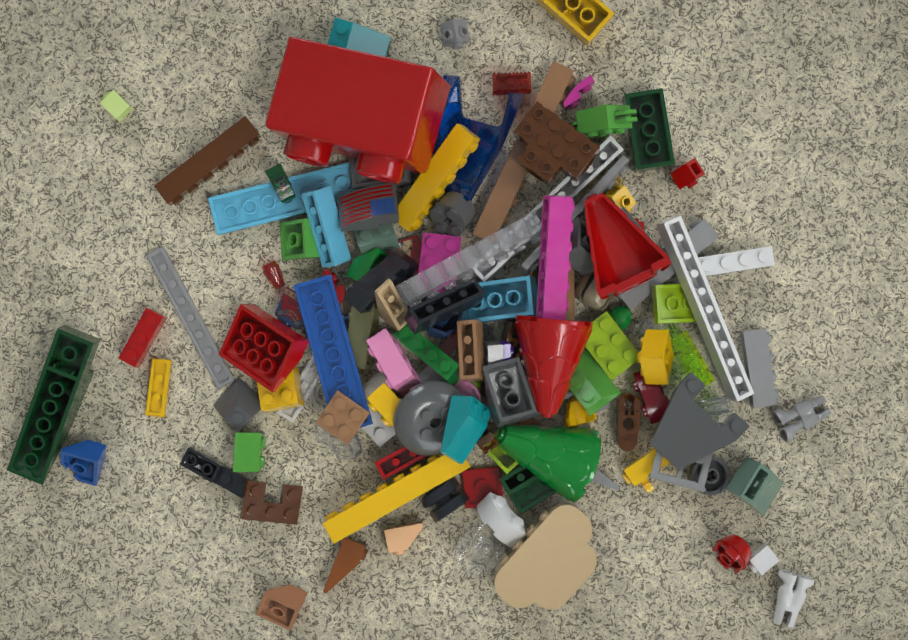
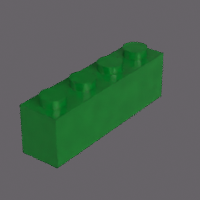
(429, 354)

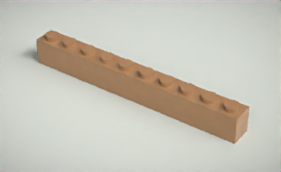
(513, 174)

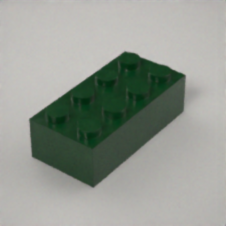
(651, 135)

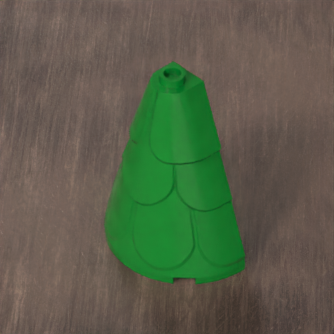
(555, 454)

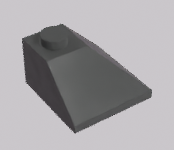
(238, 405)

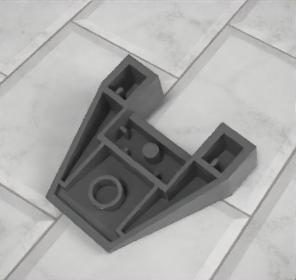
(688, 431)

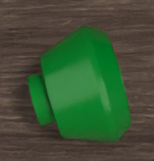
(621, 316)

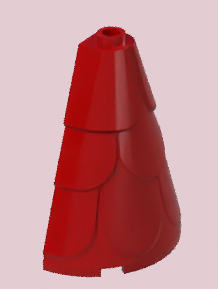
(619, 248)
(550, 357)

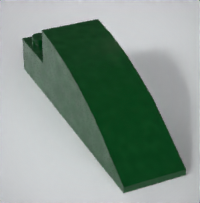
(54, 403)

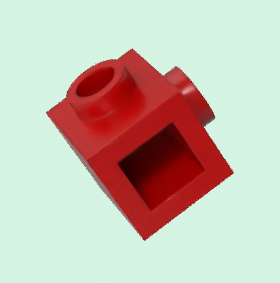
(687, 174)

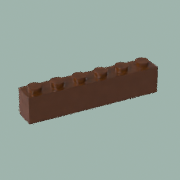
(207, 161)

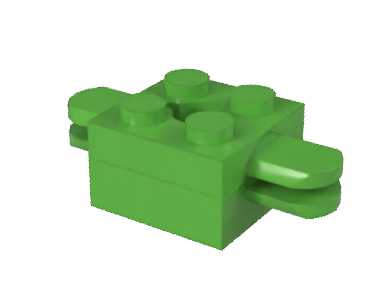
(604, 120)

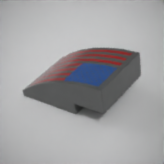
(368, 207)

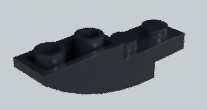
(214, 471)

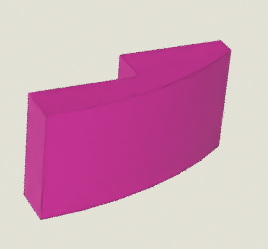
(574, 97)

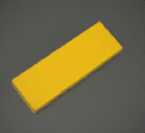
(158, 387)

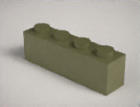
(361, 328)

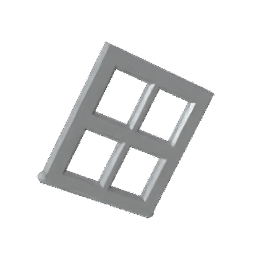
(677, 480)

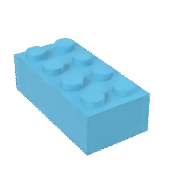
(505, 300)

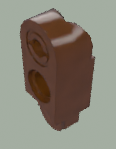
(627, 438)

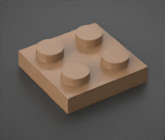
(342, 417)

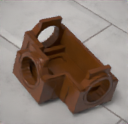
(553, 146)

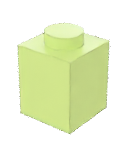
(116, 105)

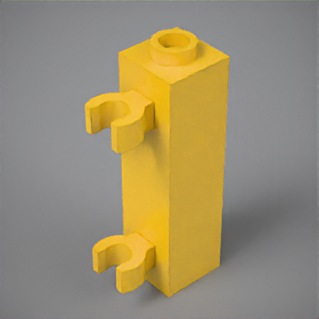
(638, 471)

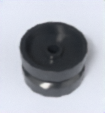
(444, 499)

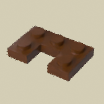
(257, 509)

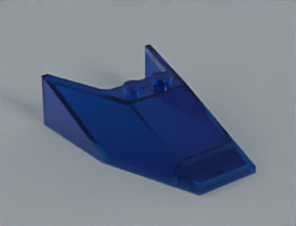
(490, 144)

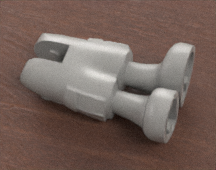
(806, 417)

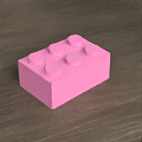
(393, 362)

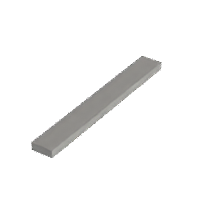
(190, 317)

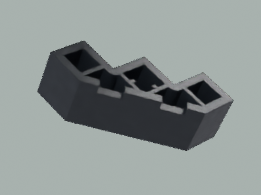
(396, 266)

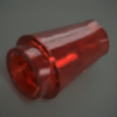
(273, 274)

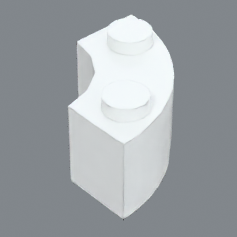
(502, 520)

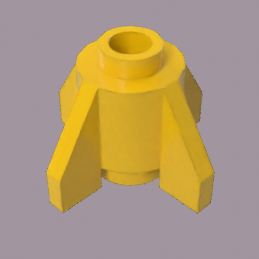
(576, 415)

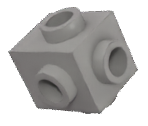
(455, 33)

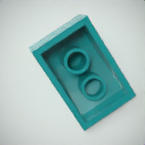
(358, 38)
(464, 427)

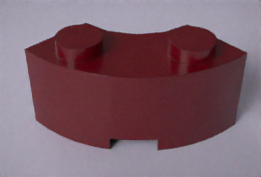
(652, 397)

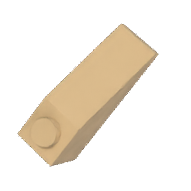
(391, 305)

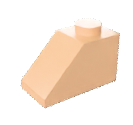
(401, 537)

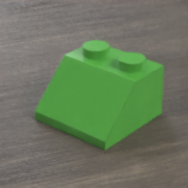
(297, 240)
(249, 451)

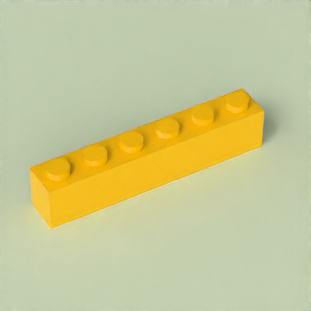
(441, 172)

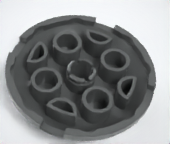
(416, 411)

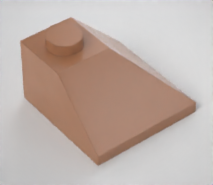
(282, 605)

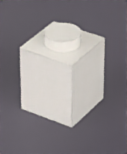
(762, 560)

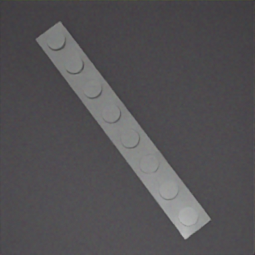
(607, 182)

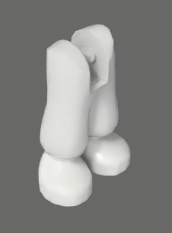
(789, 599)

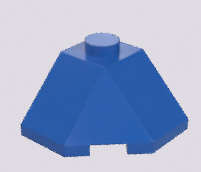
(84, 460)

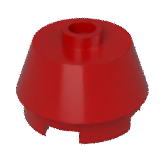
(732, 552)

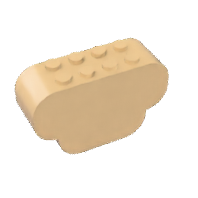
(548, 561)

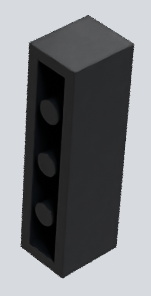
(444, 306)

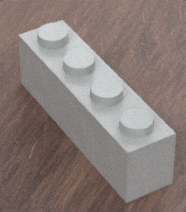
(758, 367)

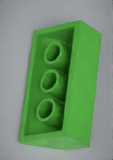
(591, 385)

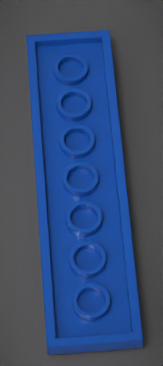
(330, 341)

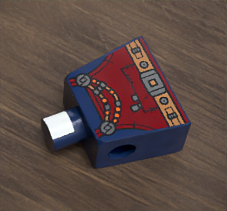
(289, 309)

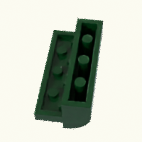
(526, 489)

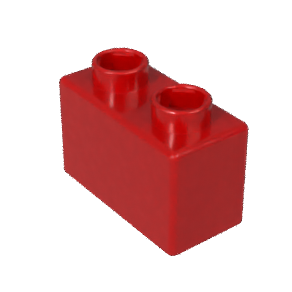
(357, 108)

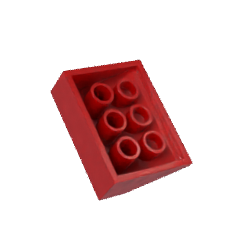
(262, 346)

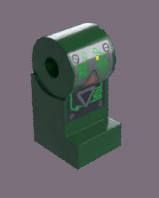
(281, 183)

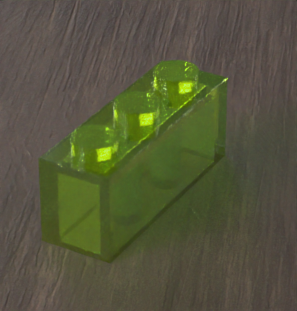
(690, 357)

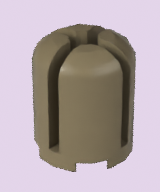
(586, 293)

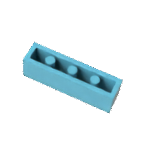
(326, 226)

